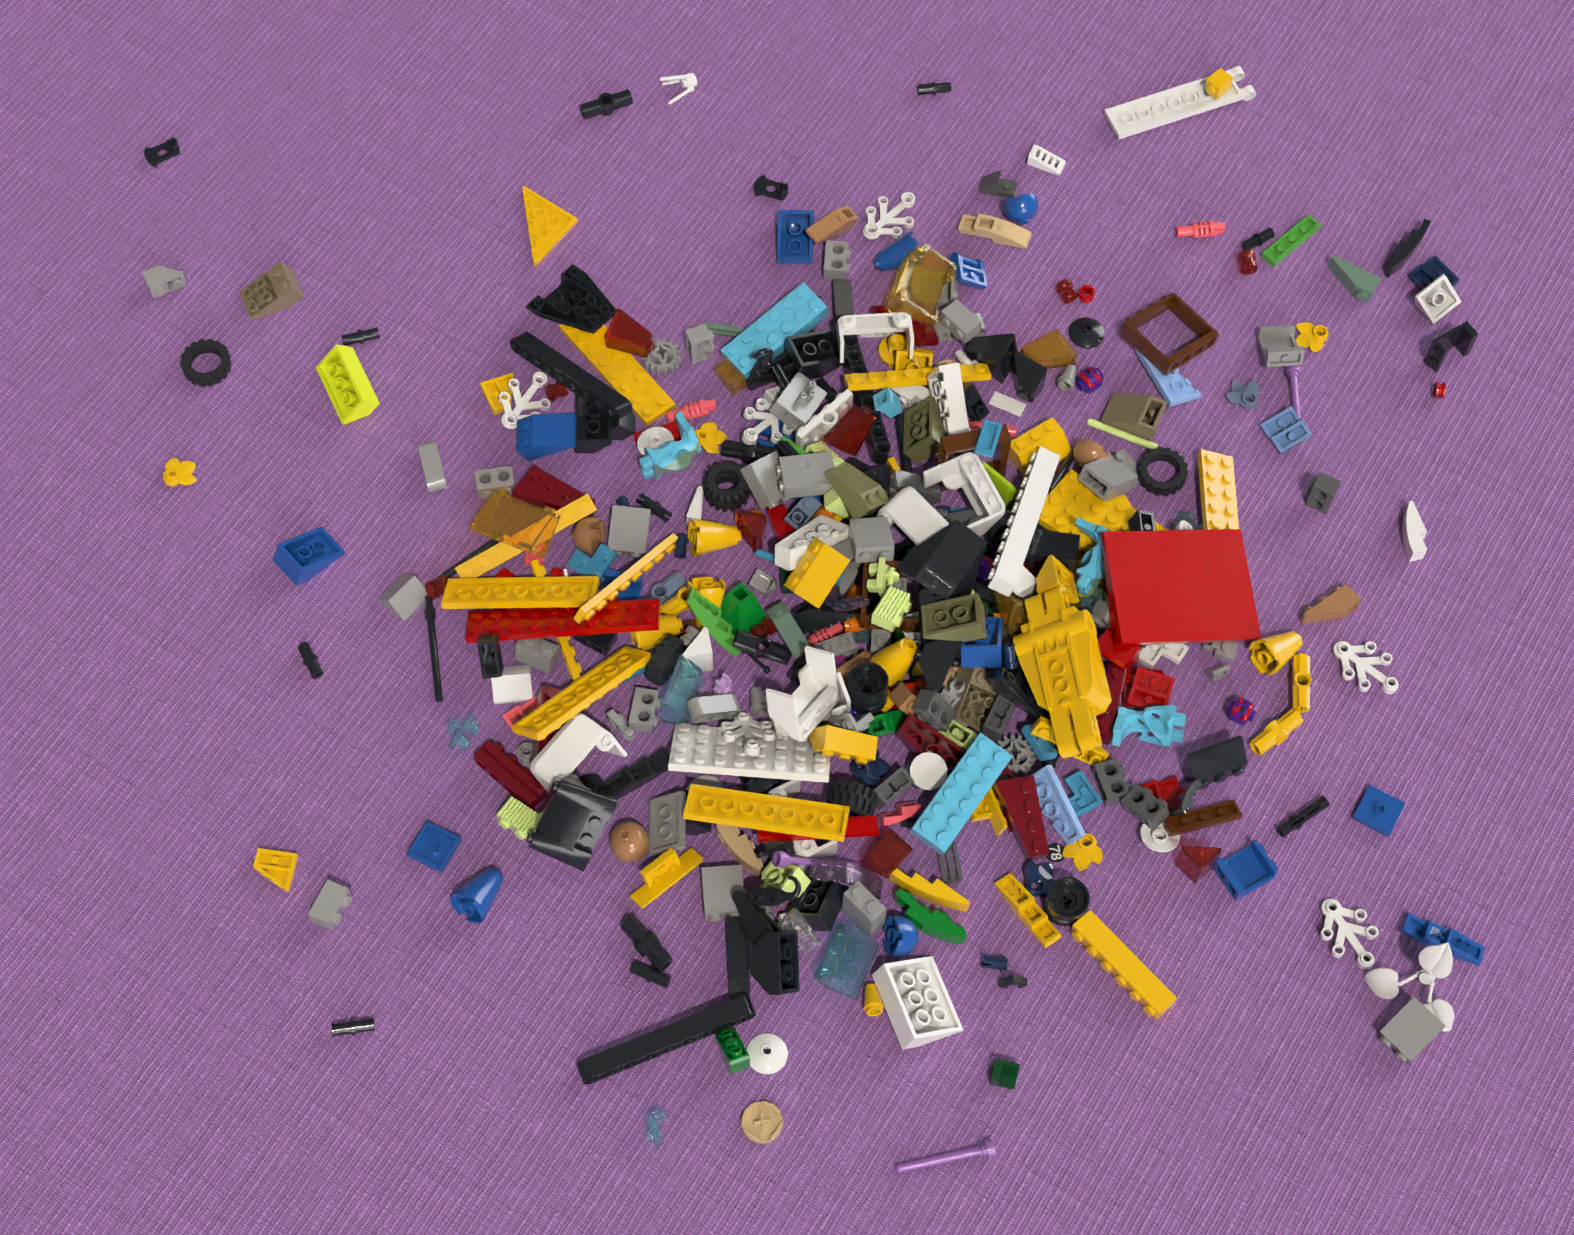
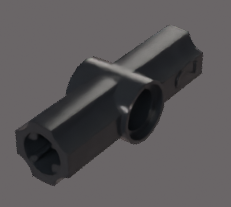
(606, 104)
(745, 452)
(751, 644)
(646, 943)

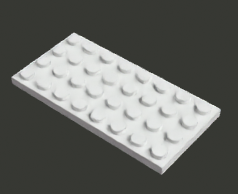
(705, 751)

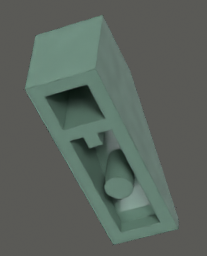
(1356, 280)
(788, 629)

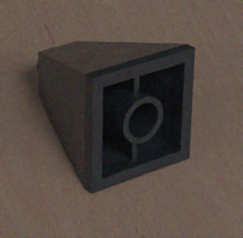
(995, 351)

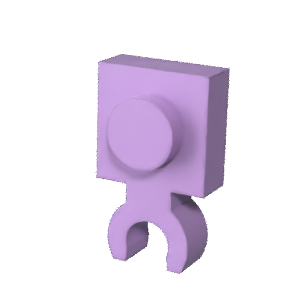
(724, 685)

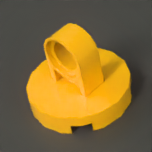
(889, 347)

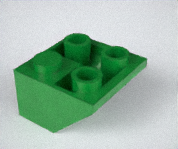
(741, 609)

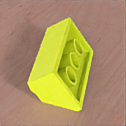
(347, 384)

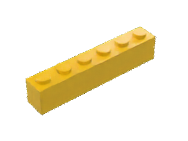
(1123, 965)

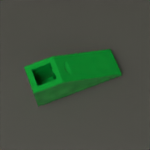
(886, 723)

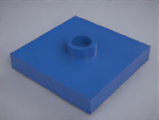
(1378, 811)
(434, 847)

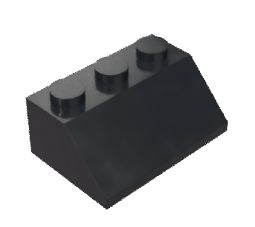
(592, 427)
(1216, 762)
(820, 903)

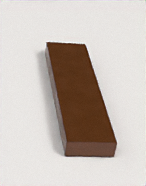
(1202, 818)

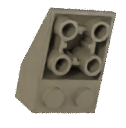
(271, 292)
(1135, 414)
(975, 699)

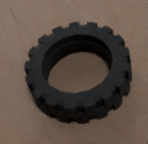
(199, 348)
(1158, 487)
(664, 660)

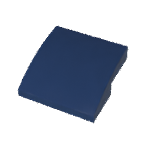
(1430, 271)

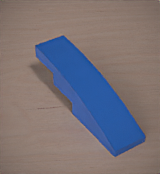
(1433, 934)

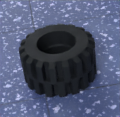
(725, 498)
(855, 795)

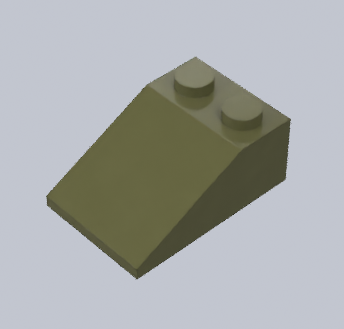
(922, 430)
(857, 491)
(955, 619)

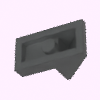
(997, 186)

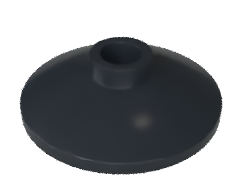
(1084, 338)

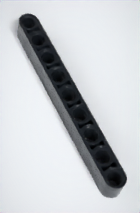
(571, 376)
(877, 438)
(665, 1039)

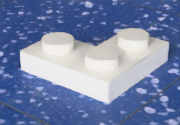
(1151, 653)

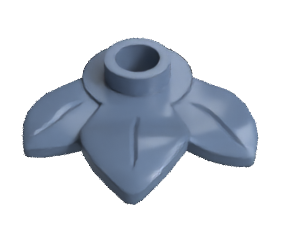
(1241, 393)

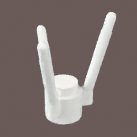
(687, 81)

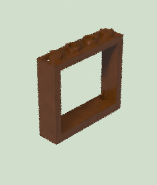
(1172, 302)
(968, 441)
(908, 624)

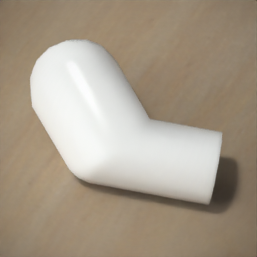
(963, 359)

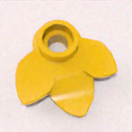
(1309, 336)
(710, 437)
(179, 472)
(1083, 854)

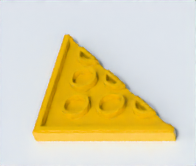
(545, 224)

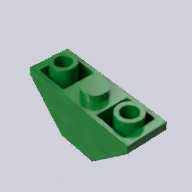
(732, 1050)

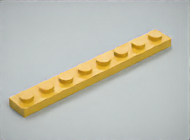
(909, 377)
(502, 552)
(623, 581)
(567, 651)

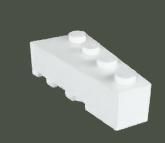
(947, 388)
(794, 546)

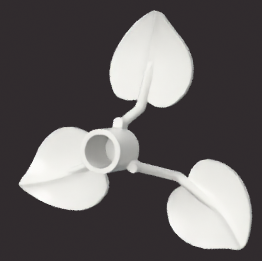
(1435, 962)

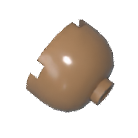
(1087, 452)
(589, 534)
(629, 842)

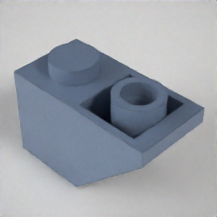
(802, 512)

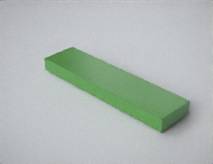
(1290, 240)

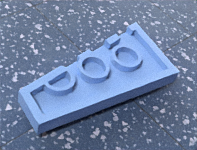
(1172, 386)
(1057, 805)

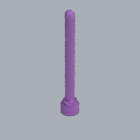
(1293, 373)
(782, 859)
(985, 1149)

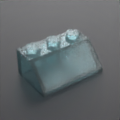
(682, 687)
(846, 960)

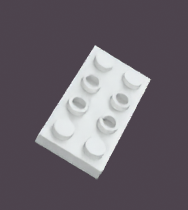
(824, 421)

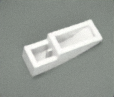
(1413, 533)

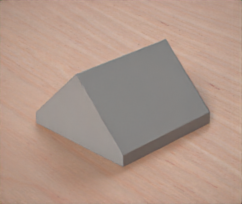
(404, 596)

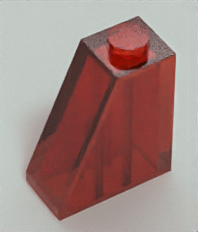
(628, 336)
(851, 430)

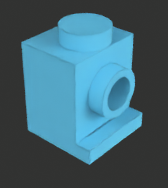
(887, 403)

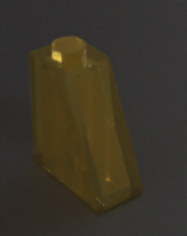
(1051, 351)

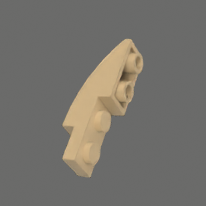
(996, 229)
(739, 848)

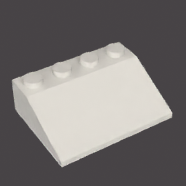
(916, 1001)

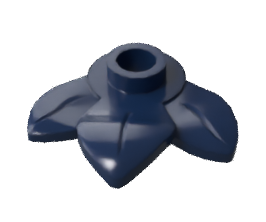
(871, 770)
(1040, 876)

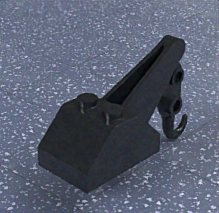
(808, 353)
(935, 656)
(775, 951)

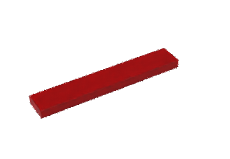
(856, 827)

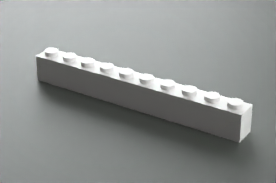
(1023, 521)

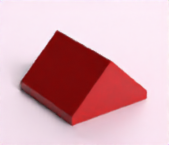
(1121, 655)

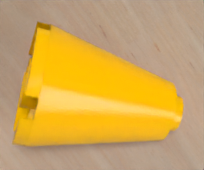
(711, 536)
(710, 589)
(648, 639)
(1274, 651)
(896, 660)

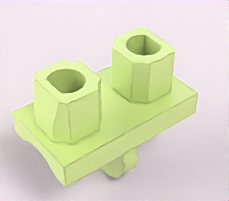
(885, 577)

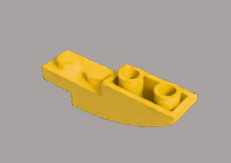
(1044, 729)

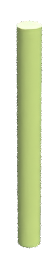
(1122, 434)

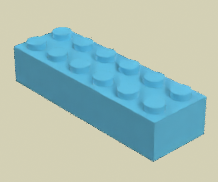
(791, 316)
(960, 794)

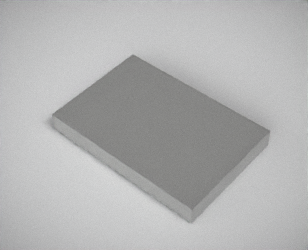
(666, 823)

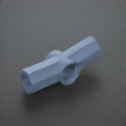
(668, 587)

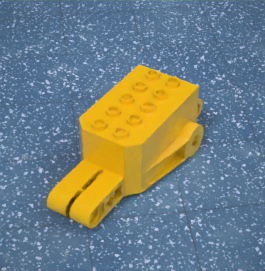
(1064, 669)

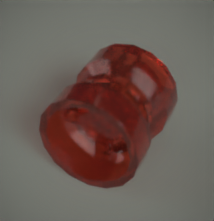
(1247, 262)
(1067, 292)
(555, 391)
(436, 588)
(764, 628)

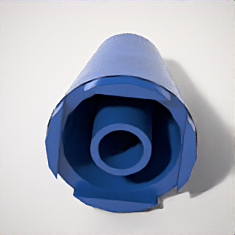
(892, 255)
(477, 895)

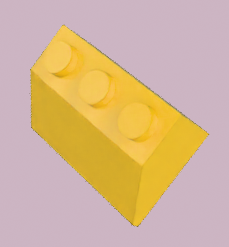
(1047, 435)
(817, 572)
(844, 744)

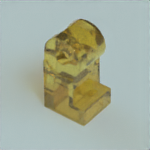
(729, 376)

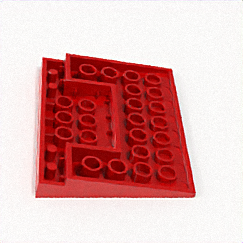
(1179, 587)

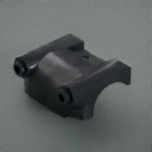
(570, 822)

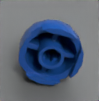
(1021, 208)
(900, 936)

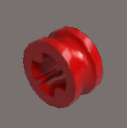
(1086, 298)
(1439, 390)

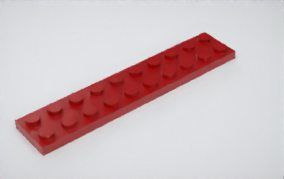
(559, 621)

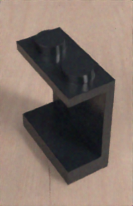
(1460, 337)

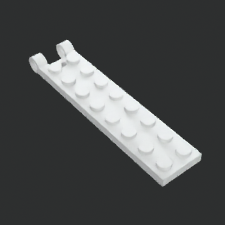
(1173, 105)

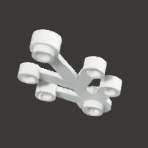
(888, 218)
(522, 403)
(751, 434)
(1364, 665)
(744, 722)
(1347, 930)

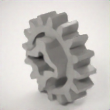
(670, 355)
(1021, 751)

